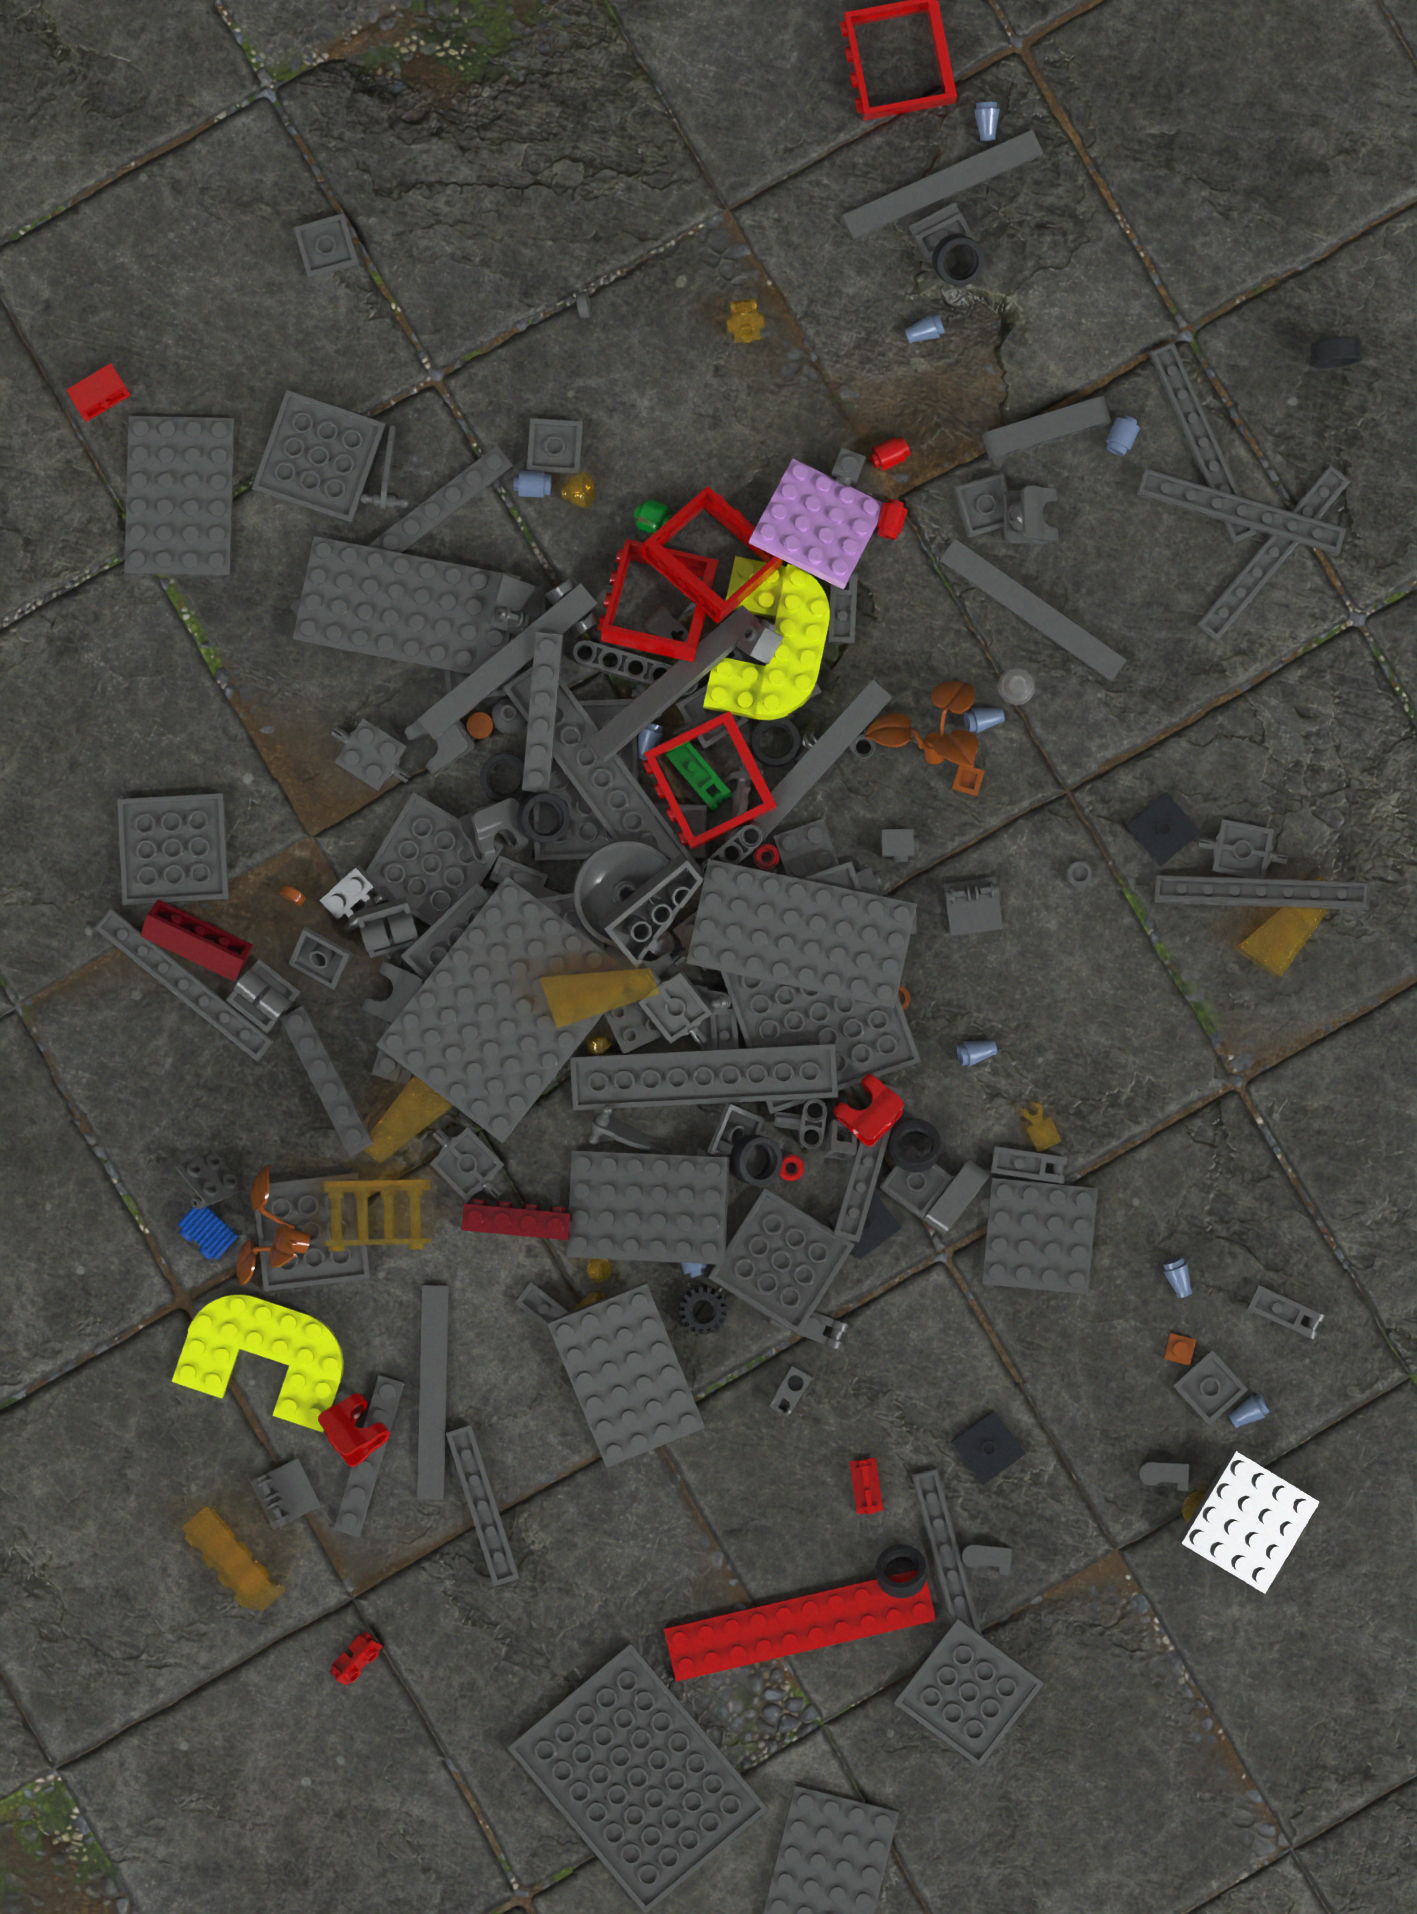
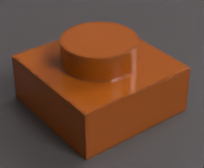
(968, 780)
(1179, 1349)

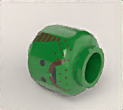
(652, 516)

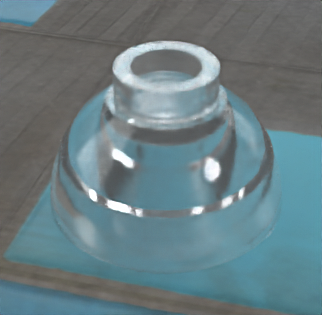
(1016, 686)

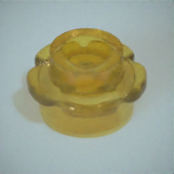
(598, 1045)
(598, 1269)

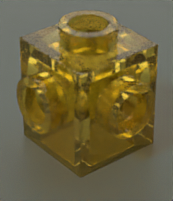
(745, 321)

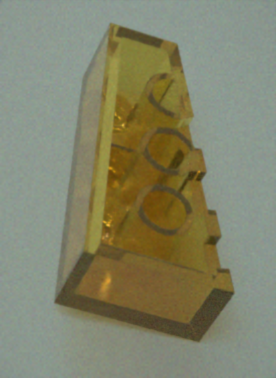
(1281, 937)
(590, 994)
(406, 1118)
(232, 1560)

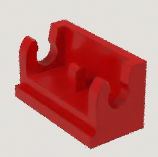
(98, 392)

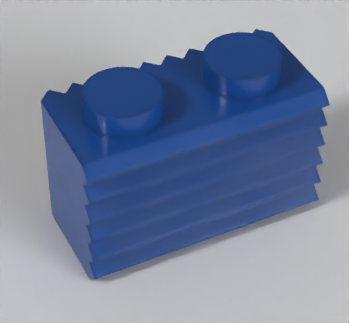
(208, 1231)

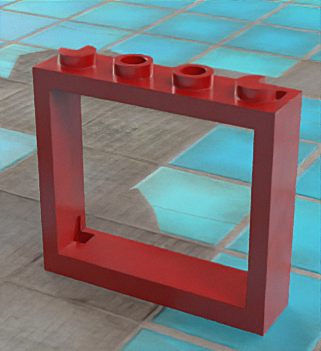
(891, 11)
(698, 565)
(688, 582)
(674, 810)

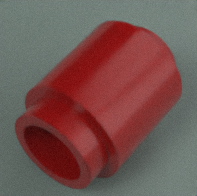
(889, 453)
(891, 519)

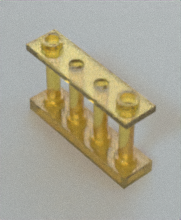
(388, 1191)

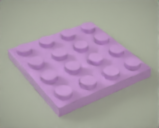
(817, 524)

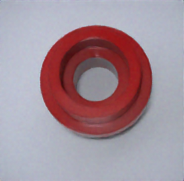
(762, 849)
(799, 1168)

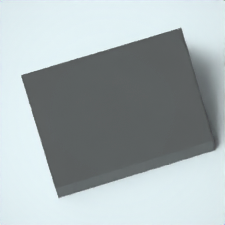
(320, 958)
(733, 1126)

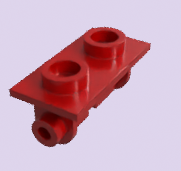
(866, 1486)
(348, 1668)

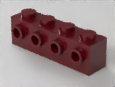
(196, 940)
(515, 1221)

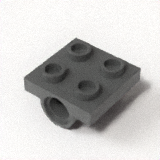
(387, 927)
(263, 996)

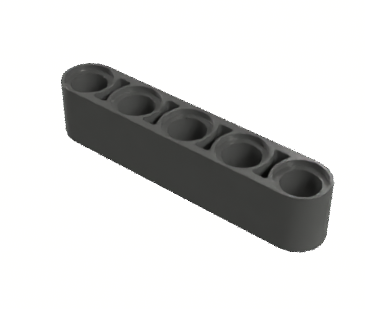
(1046, 428)
(624, 660)

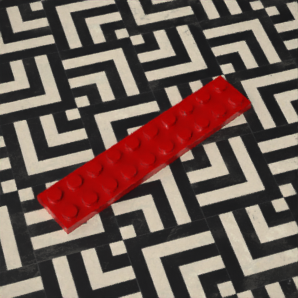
(793, 1626)

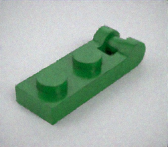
(698, 774)

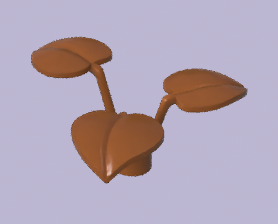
(957, 747)
(286, 1239)

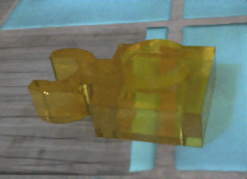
(1042, 1132)

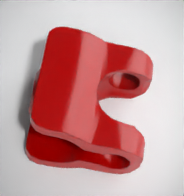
(878, 1118)
(349, 1441)

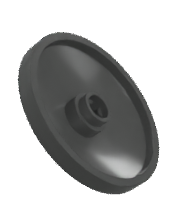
(610, 878)

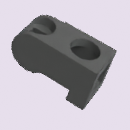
(791, 1389)
(1160, 1471)
(989, 1555)

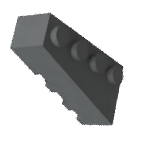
(651, 909)

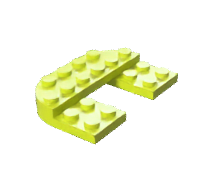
(792, 673)
(270, 1332)

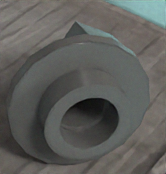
(808, 740)

